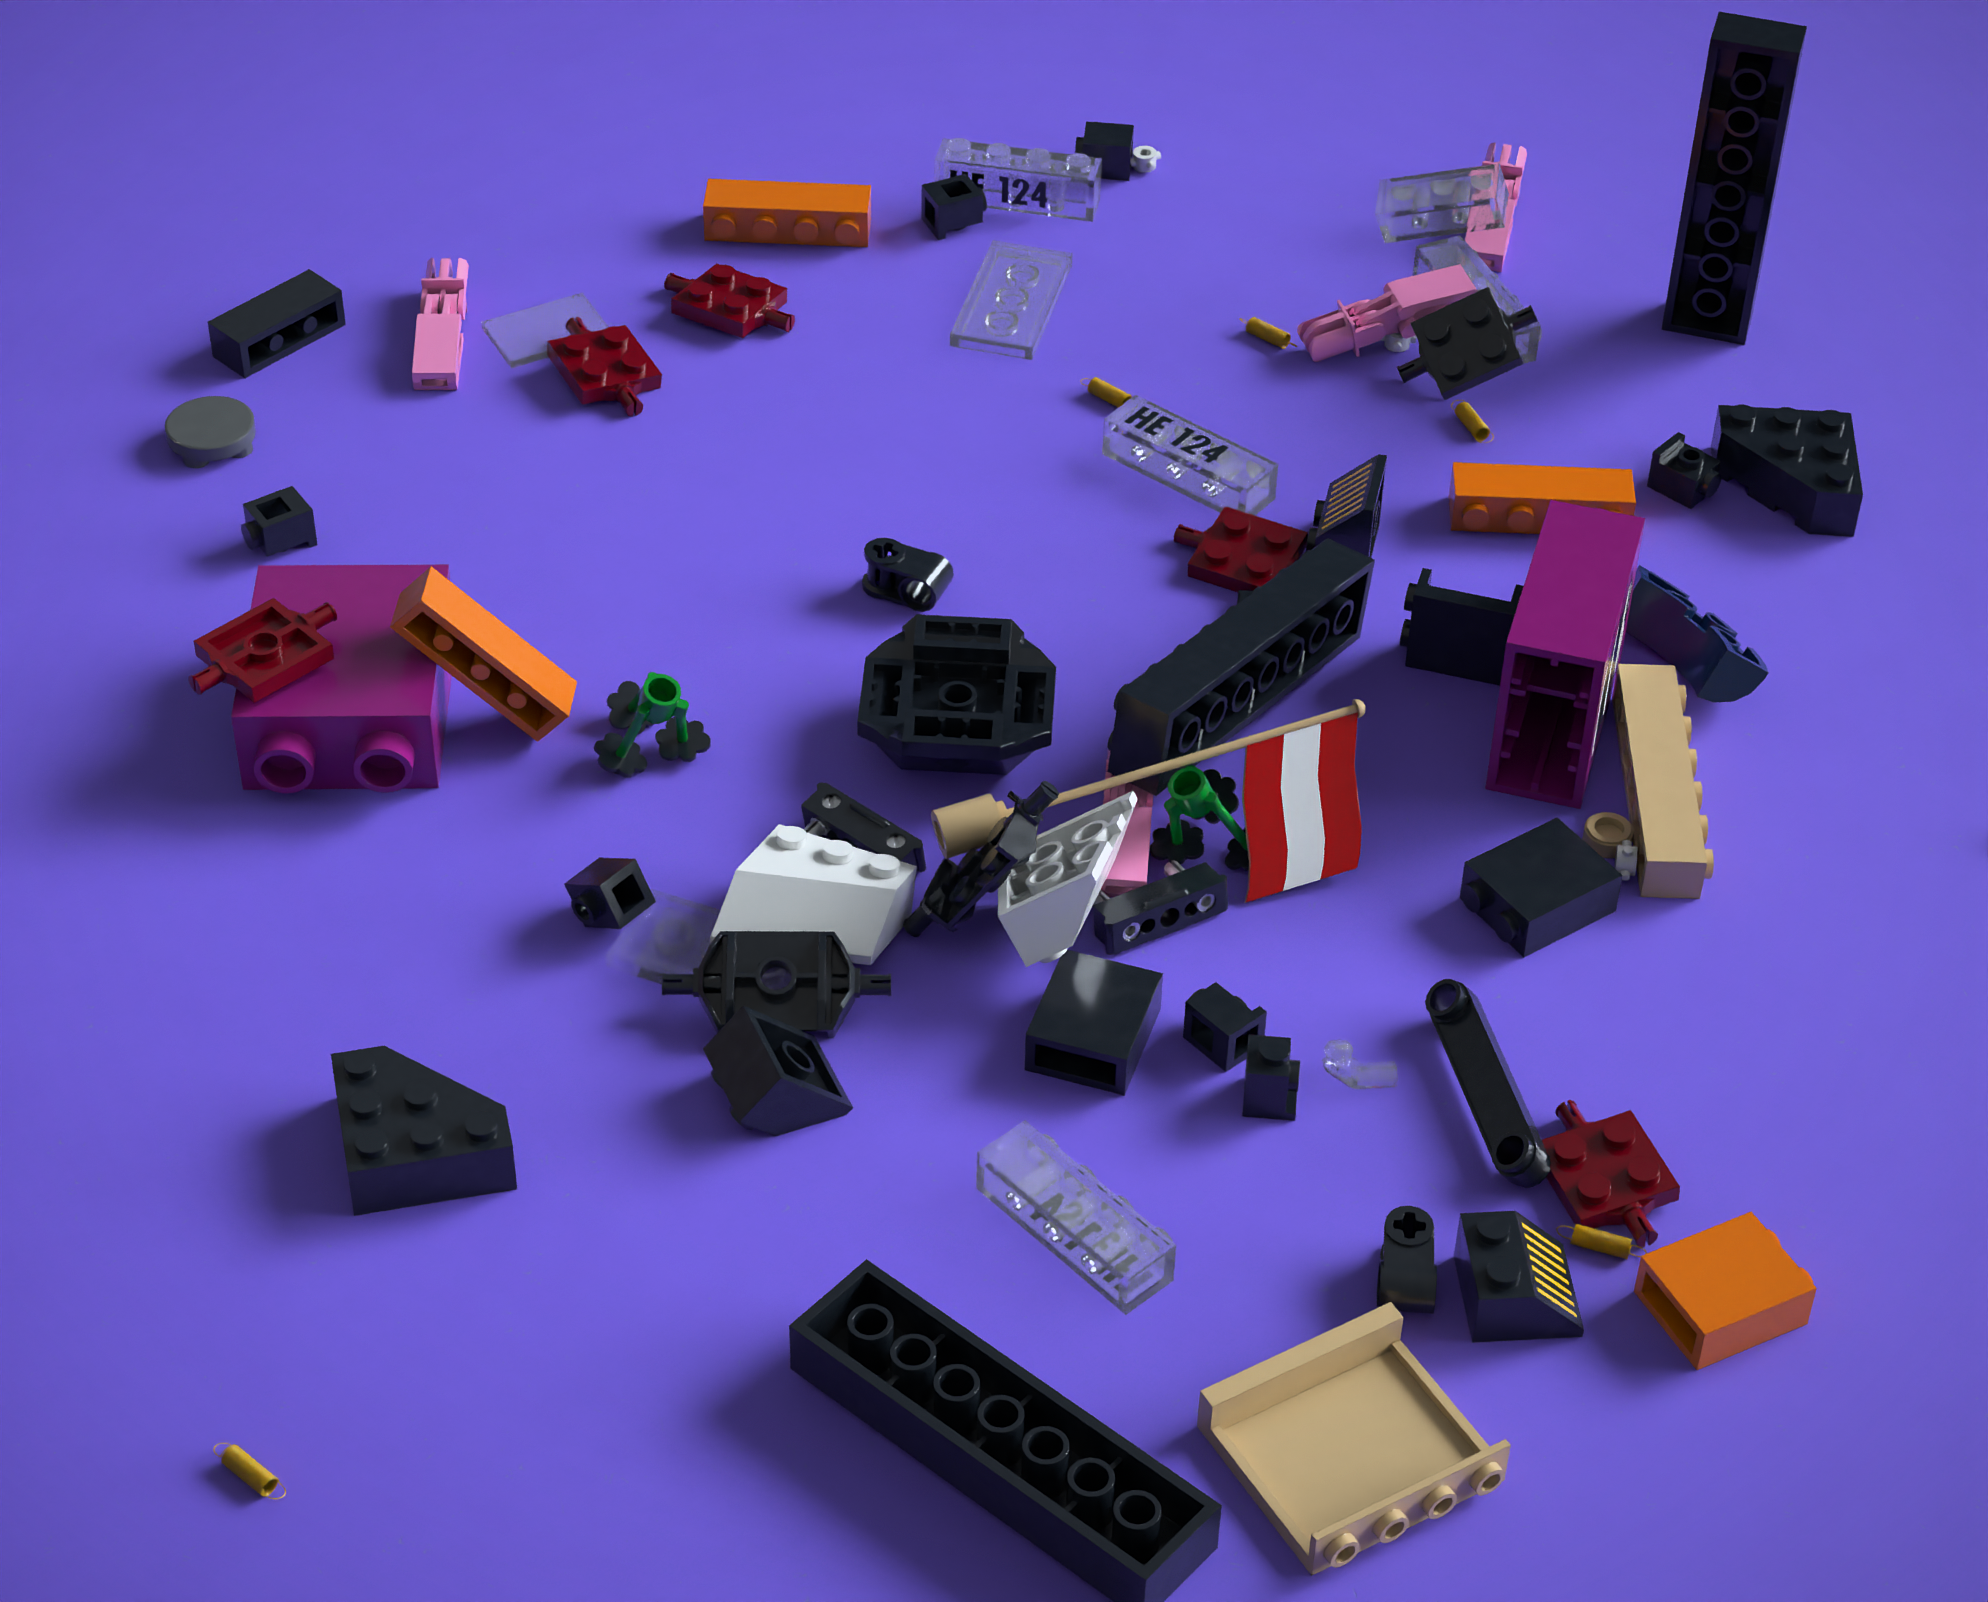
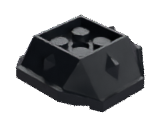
(958, 695)

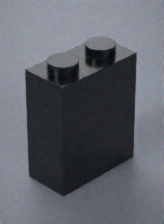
(1540, 887)
(1093, 1022)

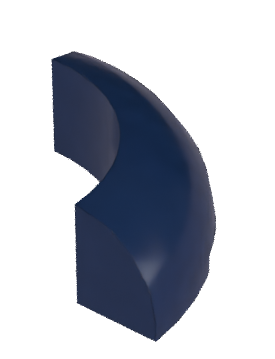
(1697, 645)

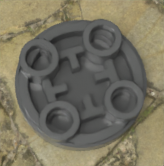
(210, 430)

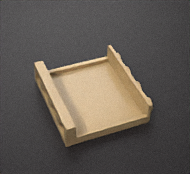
(1347, 1440)

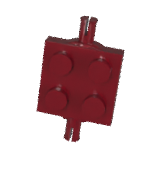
(729, 300)
(604, 365)
(1241, 550)
(263, 649)
(1608, 1172)

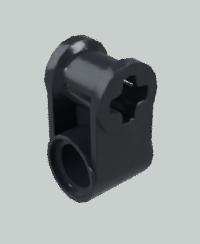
(907, 576)
(1407, 1261)

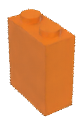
(1724, 1290)

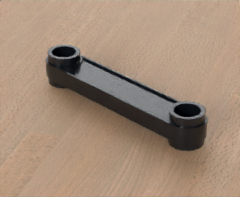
(1487, 1083)

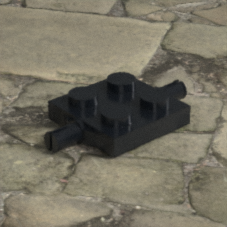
(1467, 343)

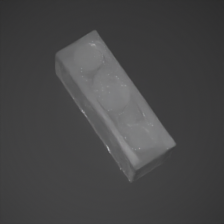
(1442, 203)

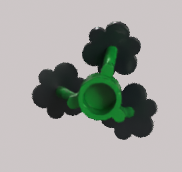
(643, 707)
(1199, 797)

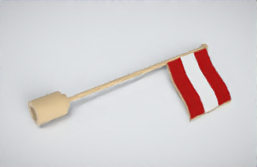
(1294, 800)

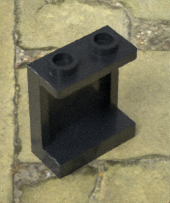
(1456, 631)

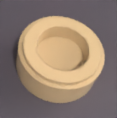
(1605, 831)

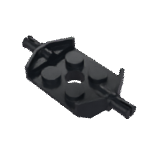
(957, 888)
(814, 1000)

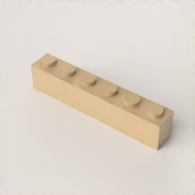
(1661, 782)

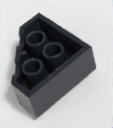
(1793, 463)
(417, 1133)

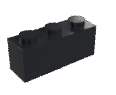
(276, 323)

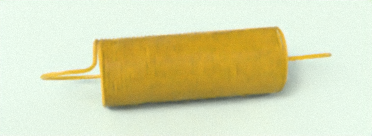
(1268, 332)
(1107, 392)
(1472, 421)
(1601, 1241)
(249, 1470)

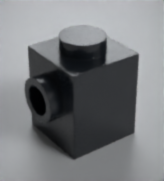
(1112, 144)
(609, 893)

